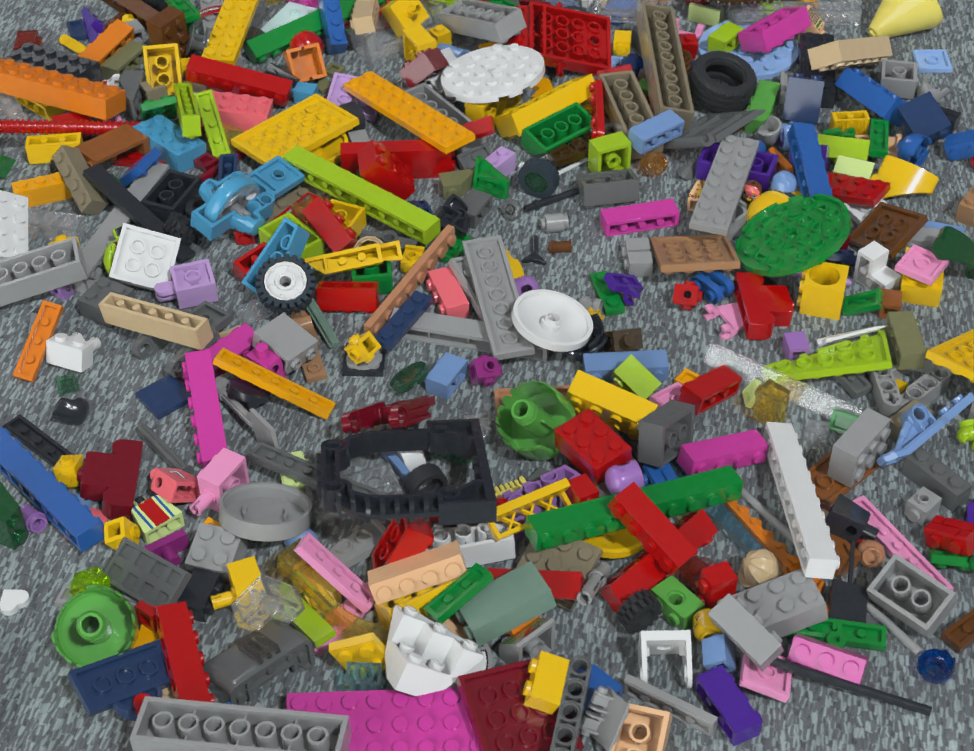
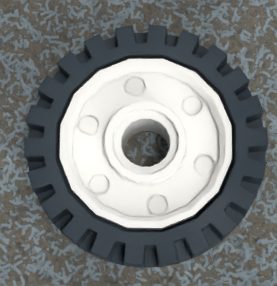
(288, 298)

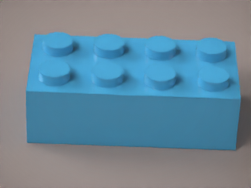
(168, 138)

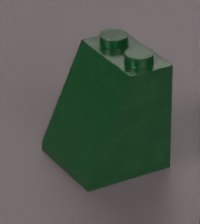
(12, 523)

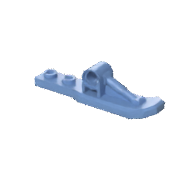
(920, 426)

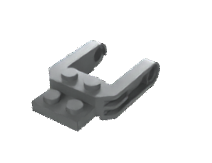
(217, 319)

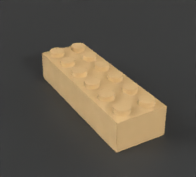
(850, 53)

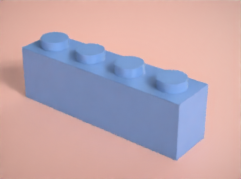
(603, 364)

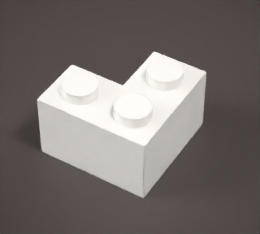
(872, 269)

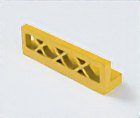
(527, 501)

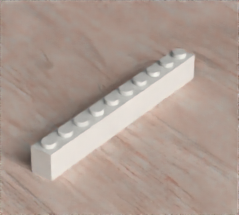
(800, 502)

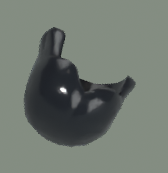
(71, 411)

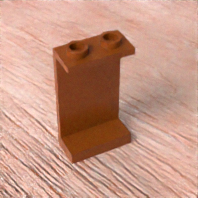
(113, 143)

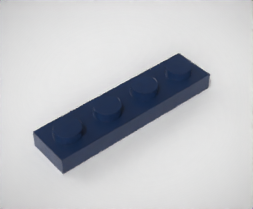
(403, 320)

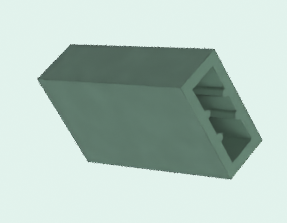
(506, 604)

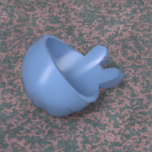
(784, 181)

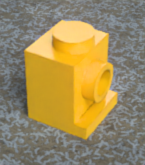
(410, 257)

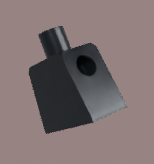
(849, 520)

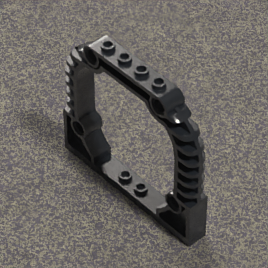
(452, 505)

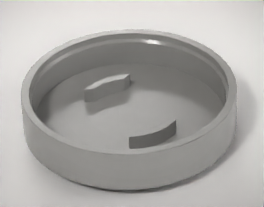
(265, 511)

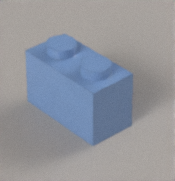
(446, 375)

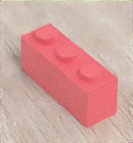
(447, 293)

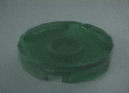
(408, 376)

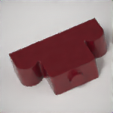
(112, 477)

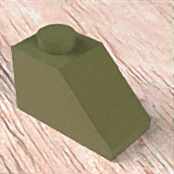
(456, 182)

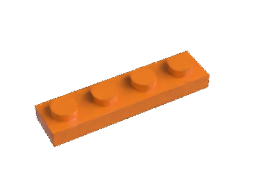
(35, 345)

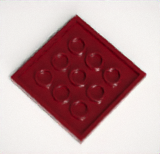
(499, 714)

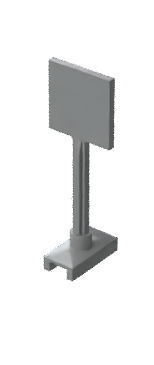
(263, 430)

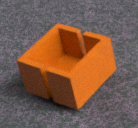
(306, 64)

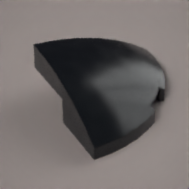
(455, 214)

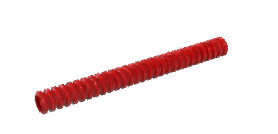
(59, 127)

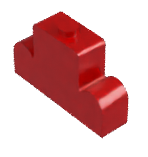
(761, 305)

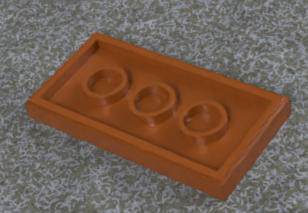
(828, 488)

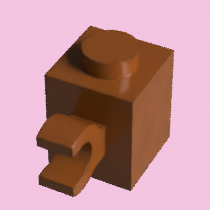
(891, 302)

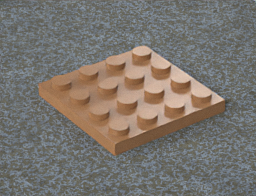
(694, 253)

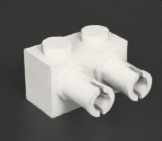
(71, 351)

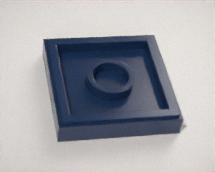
(163, 396)

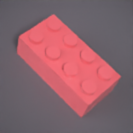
(242, 110)

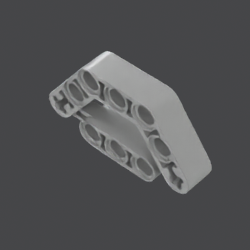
(924, 389)

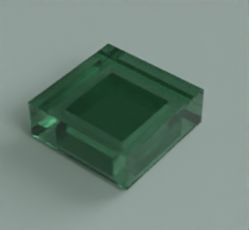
(67, 384)

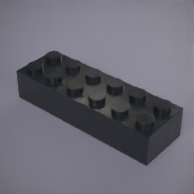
(810, 40)
(56, 60)

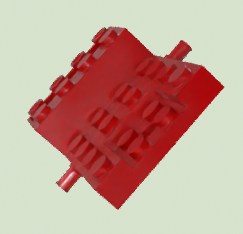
(565, 37)

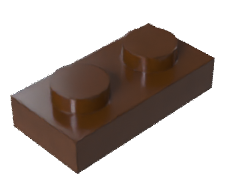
(961, 633)

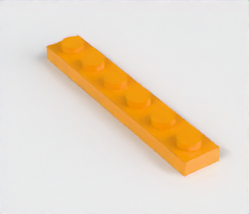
(274, 383)

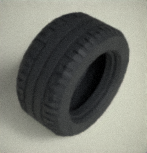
(726, 68)

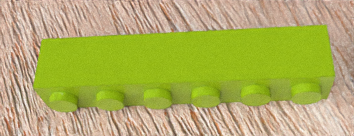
(187, 110)

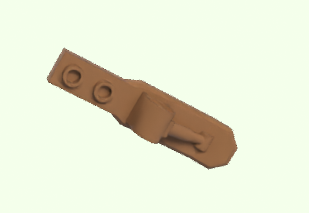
(314, 368)

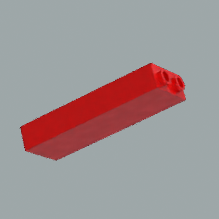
(421, 156)

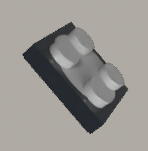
(373, 368)

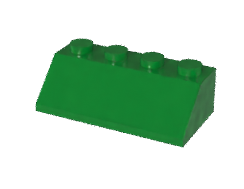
(556, 129)

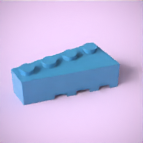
(287, 239)

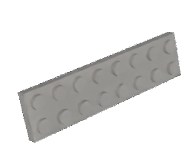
(724, 185)
(496, 296)

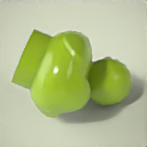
(966, 432)

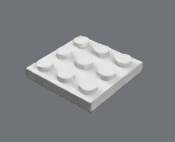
(143, 257)

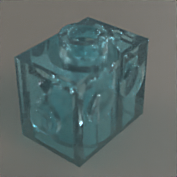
(363, 676)

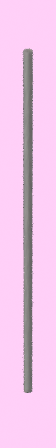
(871, 609)

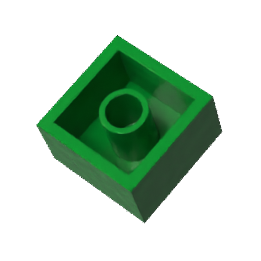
(378, 273)

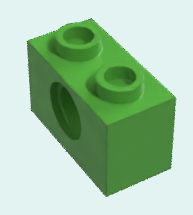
(677, 602)

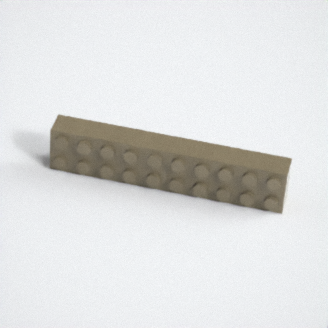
(664, 61)

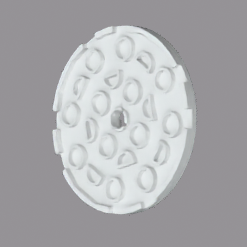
(492, 73)

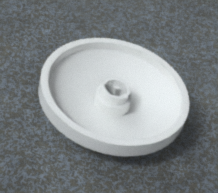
(552, 320)

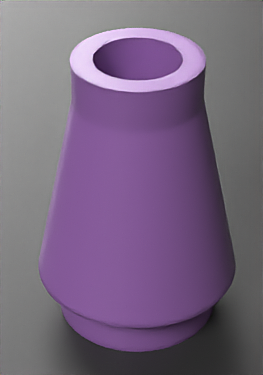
(34, 519)

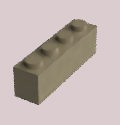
(71, 166)

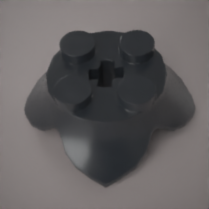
(594, 344)

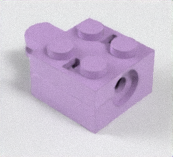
(190, 285)

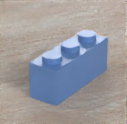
(656, 131)

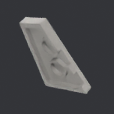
(359, 543)

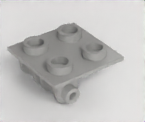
(608, 719)

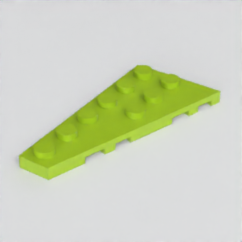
(839, 359)

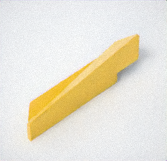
(356, 258)

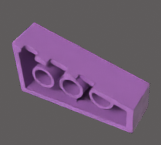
(546, 479)

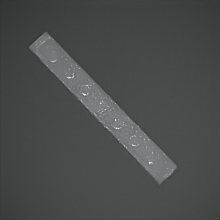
(800, 394)

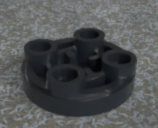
(247, 392)

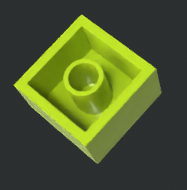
(609, 152)

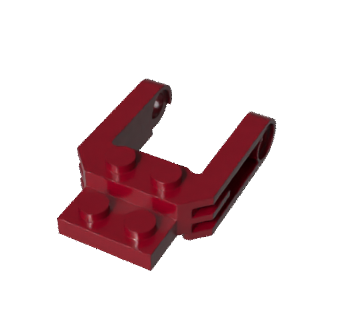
(397, 414)

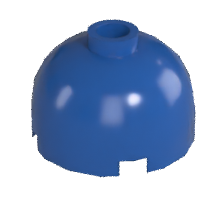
(914, 148)

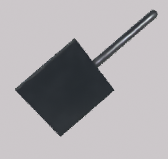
(848, 599)

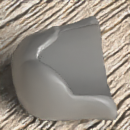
(925, 87)
(769, 132)

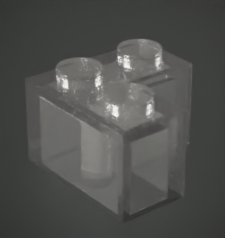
(266, 600)

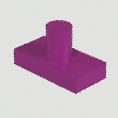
(169, 546)

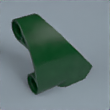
(955, 246)

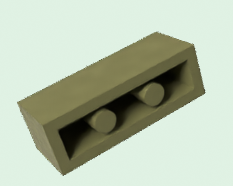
(126, 58)
(906, 340)

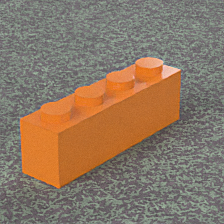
(109, 42)

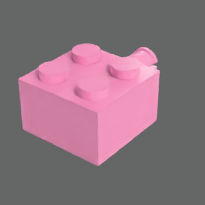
(222, 473)

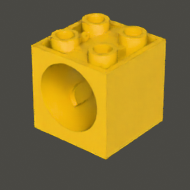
(823, 290)

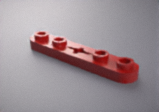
(596, 100)

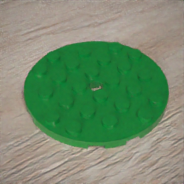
(793, 235)

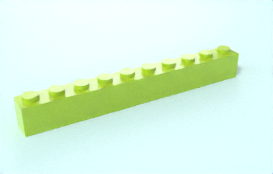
(357, 191)

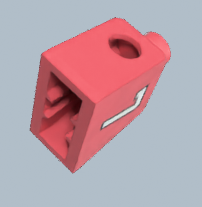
(168, 481)

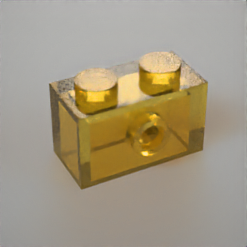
(770, 403)

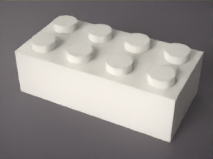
(13, 224)

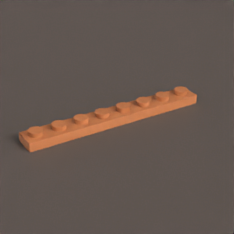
(411, 280)

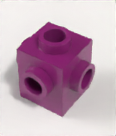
(484, 370)

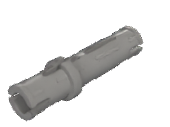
(596, 580)

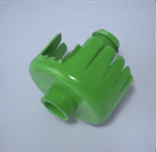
(531, 417)
(95, 626)

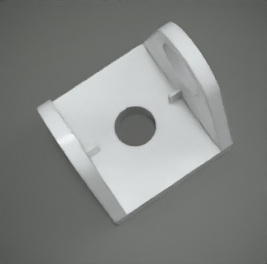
(666, 643)

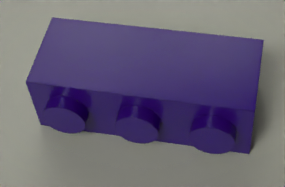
(729, 704)

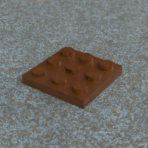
(889, 227)

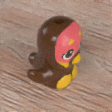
(751, 191)

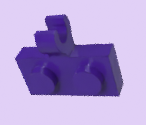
(624, 283)

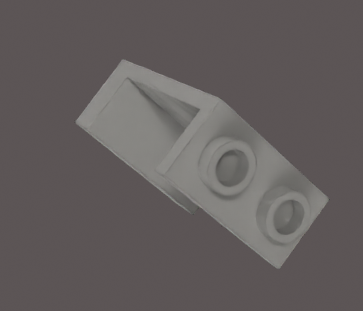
(287, 341)

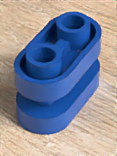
(714, 285)

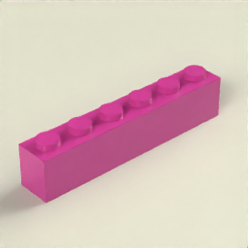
(206, 405)

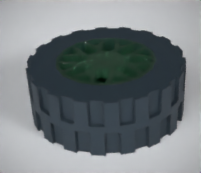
(538, 178)

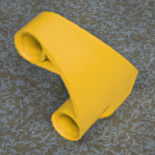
(905, 177)

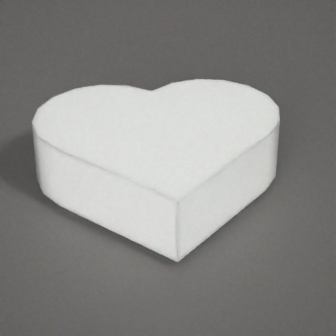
(13, 601)

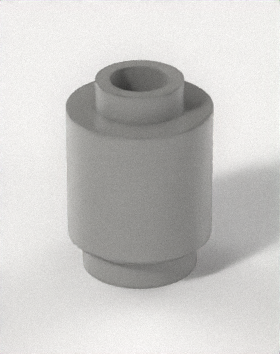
(554, 222)

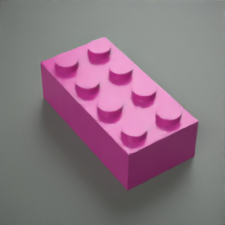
(774, 29)

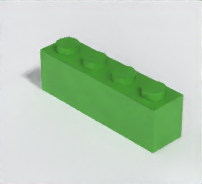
(764, 97)

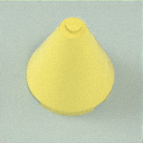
(905, 17)

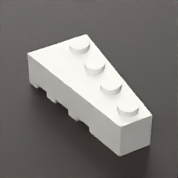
(476, 542)

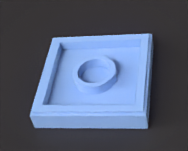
(932, 61)

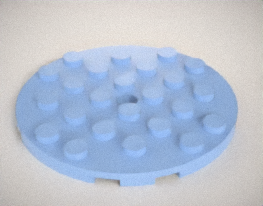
(764, 64)

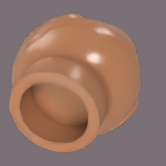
(872, 553)

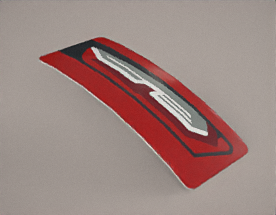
(210, 10)

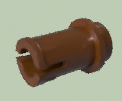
(559, 246)

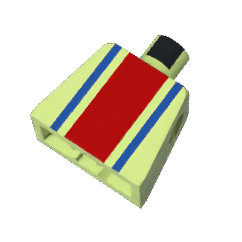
(156, 517)

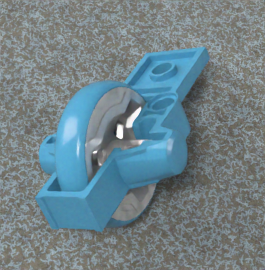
(243, 200)

